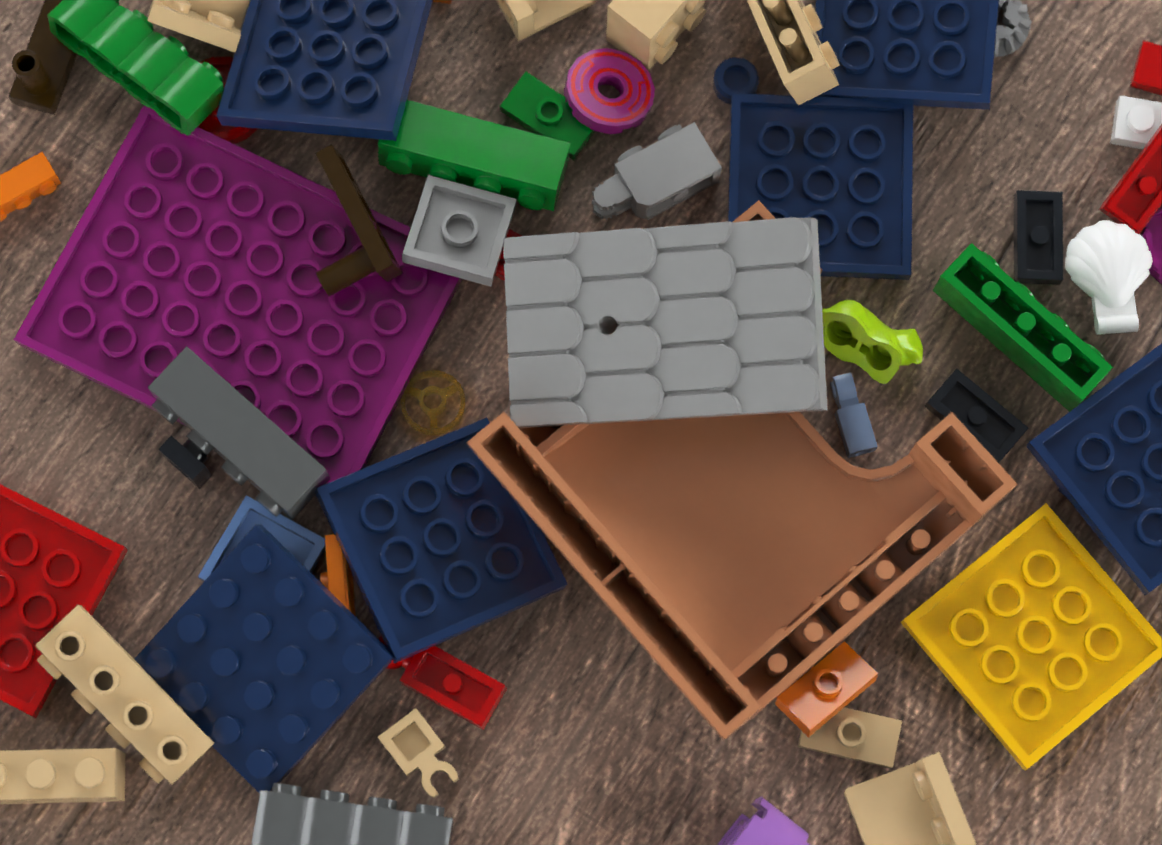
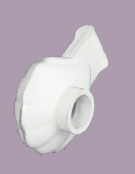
(1109, 266)

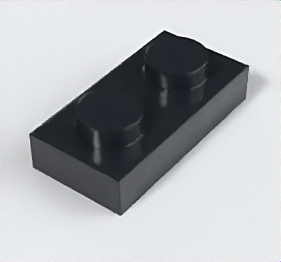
(1038, 237)
(979, 413)

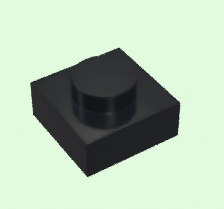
(187, 460)

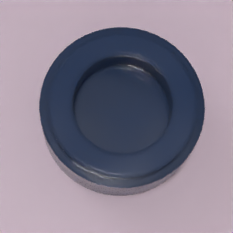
(735, 76)

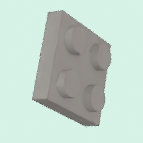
(459, 230)

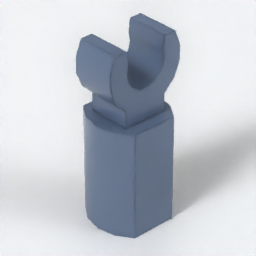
(852, 417)

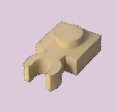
(414, 747)

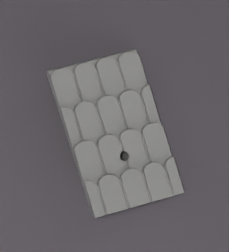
(665, 323)

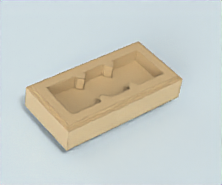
(857, 737)

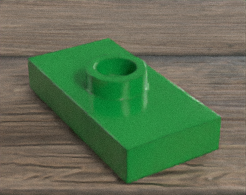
(545, 113)

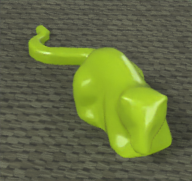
(863, 339)

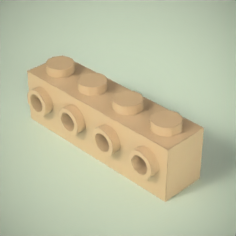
(795, 46)
(124, 693)

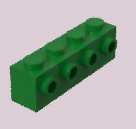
(477, 155)
(1021, 327)

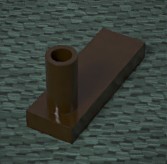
(42, 67)
(375, 253)

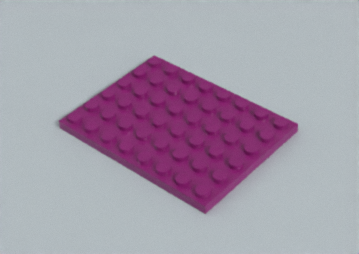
(224, 258)

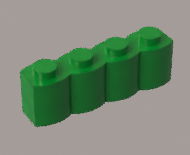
(140, 60)

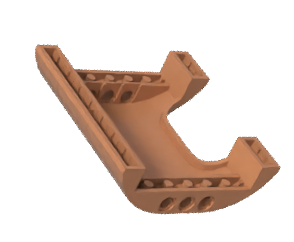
(740, 536)

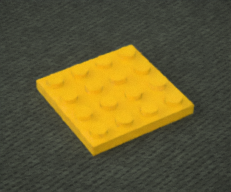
(1035, 636)

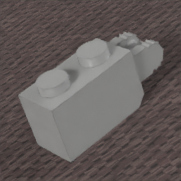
(658, 175)

